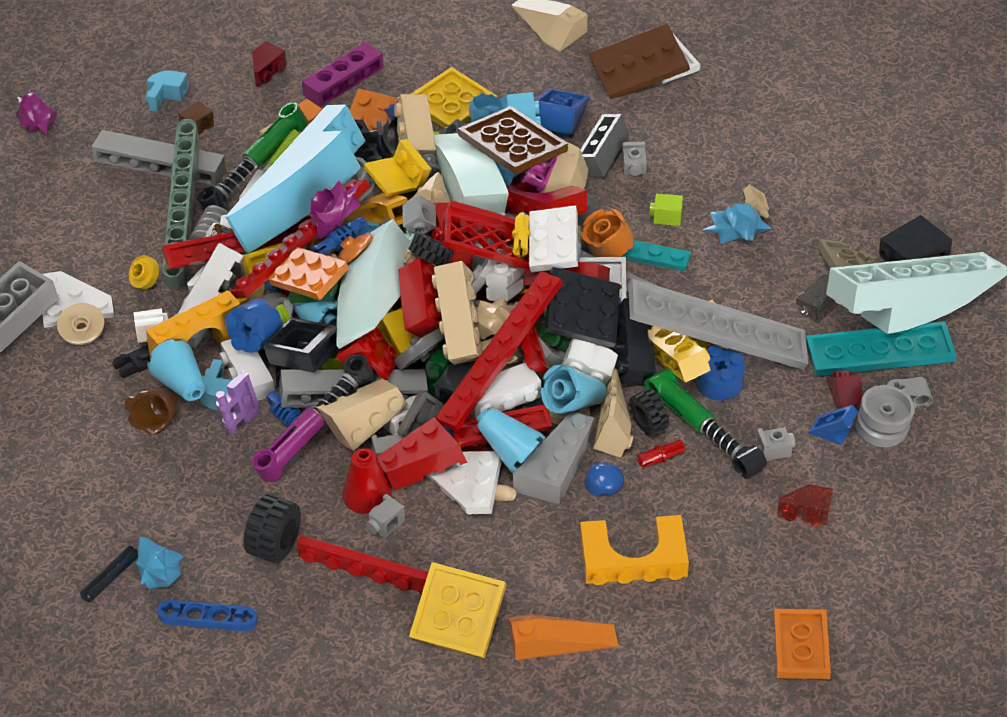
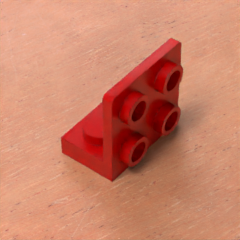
(375, 349)

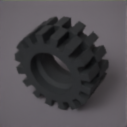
(430, 249)
(649, 412)

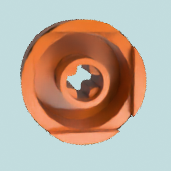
(607, 234)

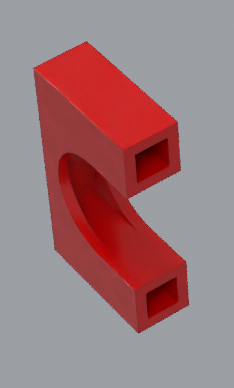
(526, 198)

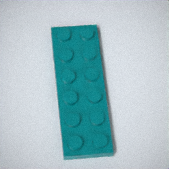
(878, 350)

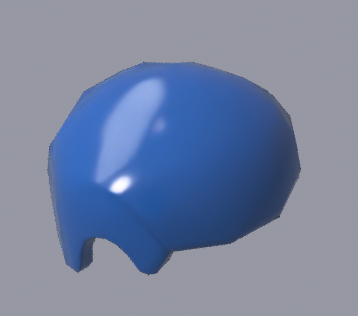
(604, 479)

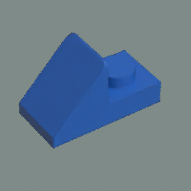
(835, 424)

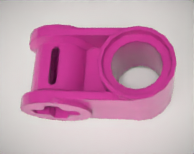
(538, 175)

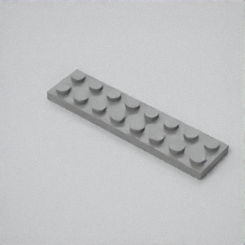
(717, 324)

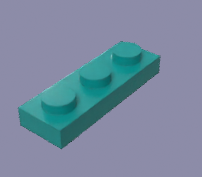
(658, 256)

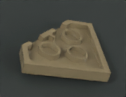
(839, 255)

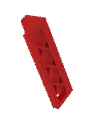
(472, 439)

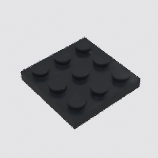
(584, 308)

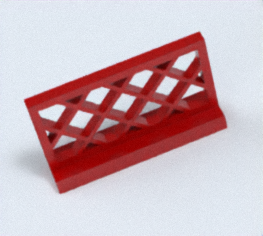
(489, 225)

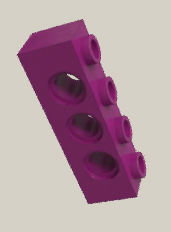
(342, 74)

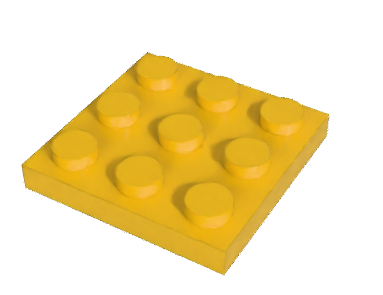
(451, 96)
(458, 610)

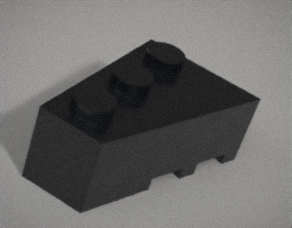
(634, 352)

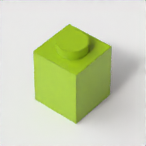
(667, 209)

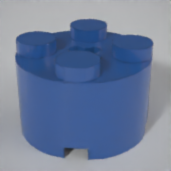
(252, 325)
(725, 374)

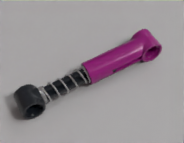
(270, 461)

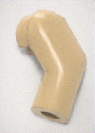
(505, 493)

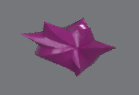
(35, 113)
(331, 207)

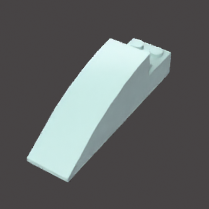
(471, 178)
(371, 282)
(913, 291)

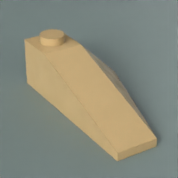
(553, 21)
(568, 170)
(614, 420)

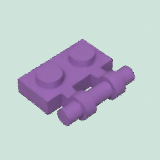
(242, 398)

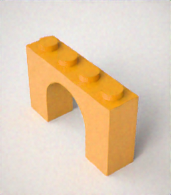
(375, 209)
(202, 316)
(606, 565)

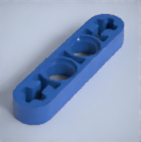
(208, 612)

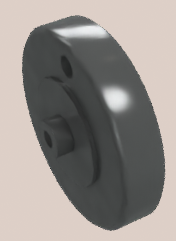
(419, 349)

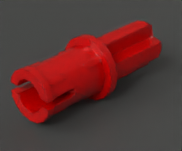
(660, 453)

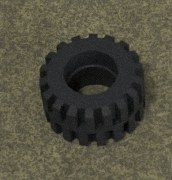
(272, 528)

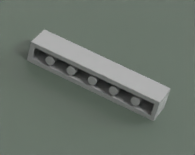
(152, 156)
(304, 388)

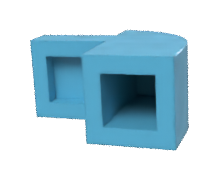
(165, 86)
(213, 384)

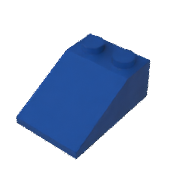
(561, 111)

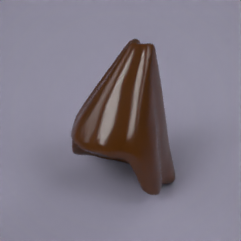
(152, 409)

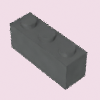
(604, 144)

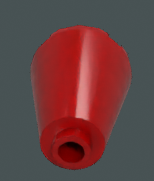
(364, 482)

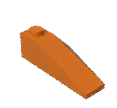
(547, 636)

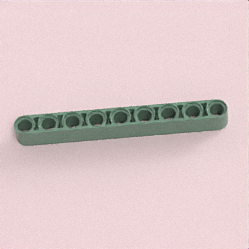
(182, 195)

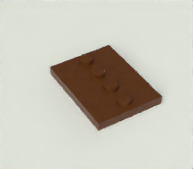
(639, 61)
(513, 140)

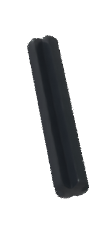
(109, 574)

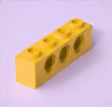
(679, 353)

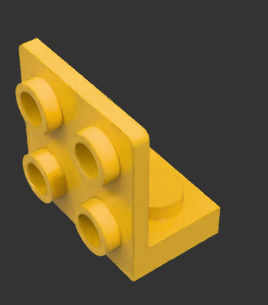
(400, 173)

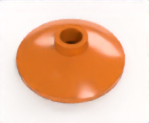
(353, 247)

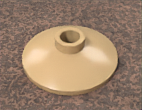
(78, 316)

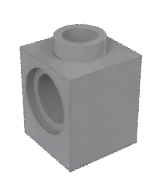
(419, 215)

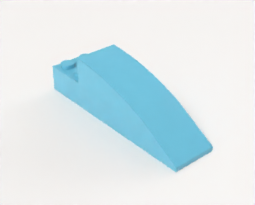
(310, 164)

